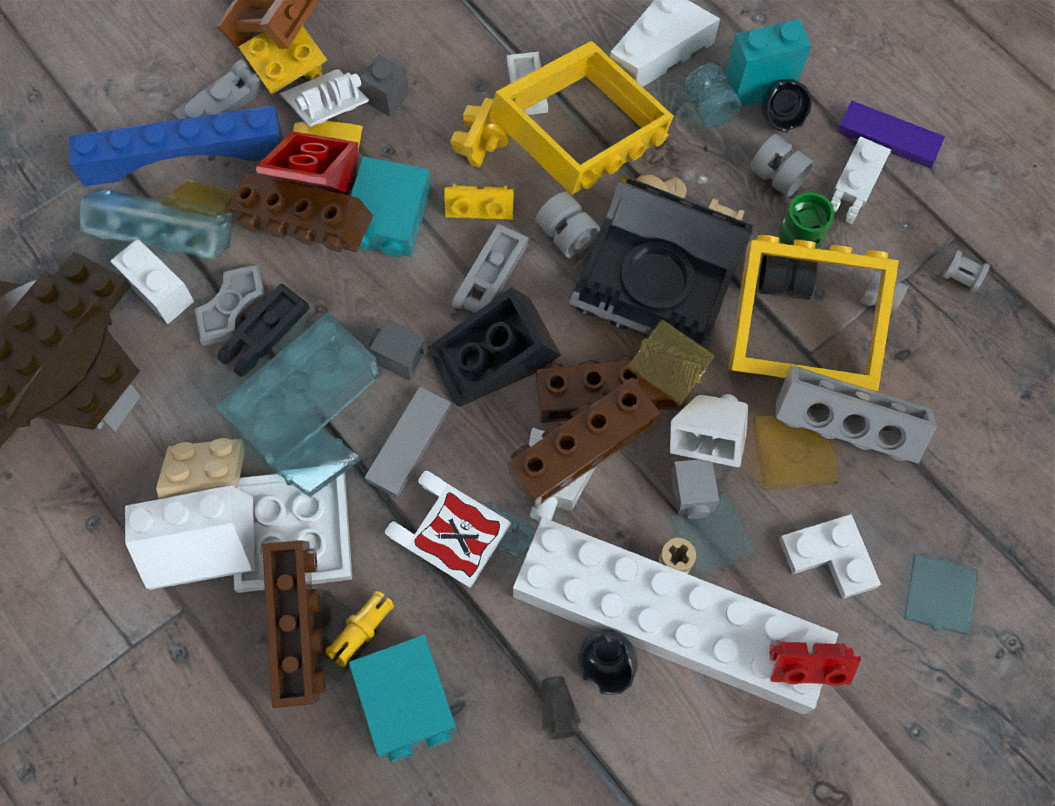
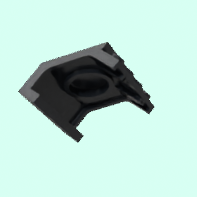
(660, 263)

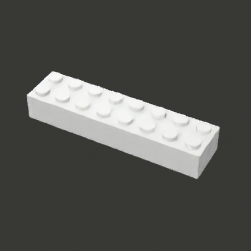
(665, 612)

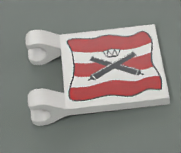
(455, 534)

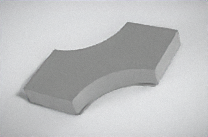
(222, 315)

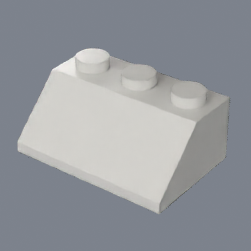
(191, 537)

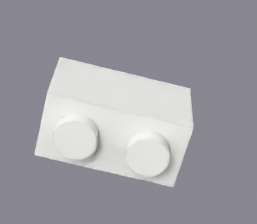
(153, 281)

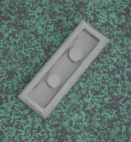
(408, 442)

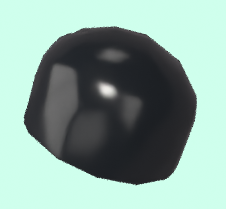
(786, 105)
(608, 661)

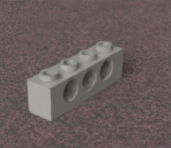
(905, 442)

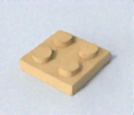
(200, 467)

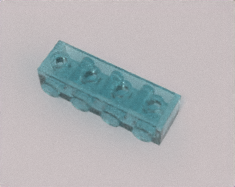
(136, 217)

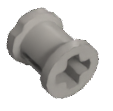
(973, 281)

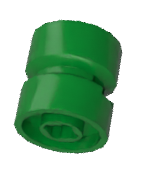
(807, 219)

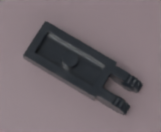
(263, 328)

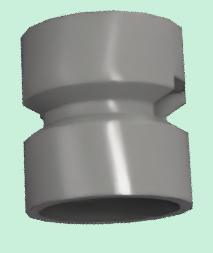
(792, 170)
(564, 221)

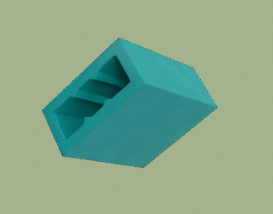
(766, 57)
(397, 200)
(403, 699)

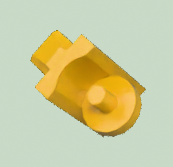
(483, 135)

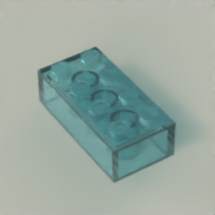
(300, 389)

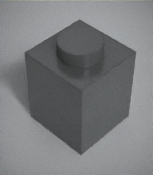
(384, 85)
(398, 349)

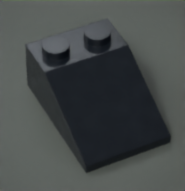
(493, 348)

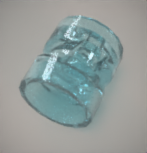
(712, 95)

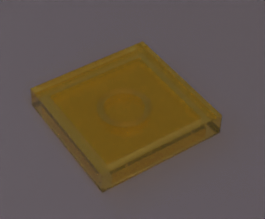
(793, 455)

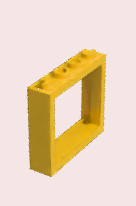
(614, 82)
(835, 255)

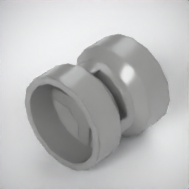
(870, 294)

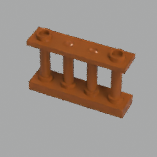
(280, 22)

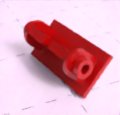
(828, 665)

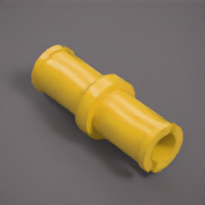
(359, 628)

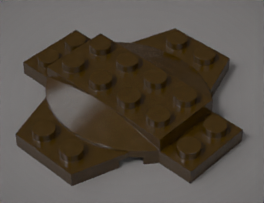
(58, 347)

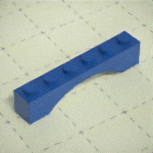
(114, 153)

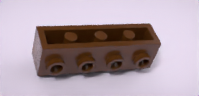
(300, 212)
(567, 388)
(583, 441)
(291, 623)

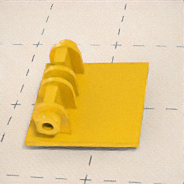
(282, 66)

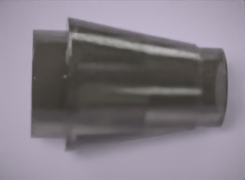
(558, 709)

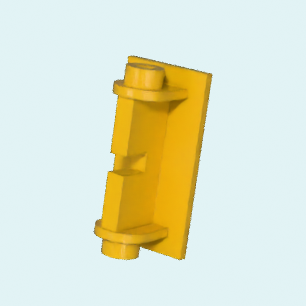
(479, 203)

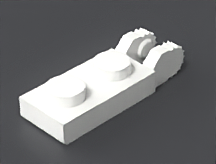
(859, 176)

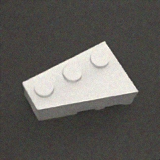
(663, 37)

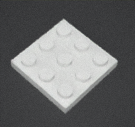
(288, 514)

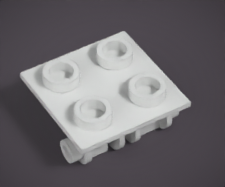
(325, 96)

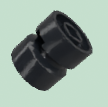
(787, 274)

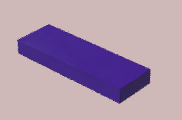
(891, 132)

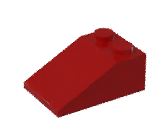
(313, 162)

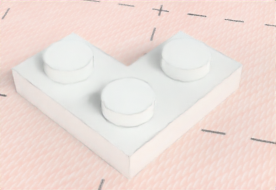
(837, 545)

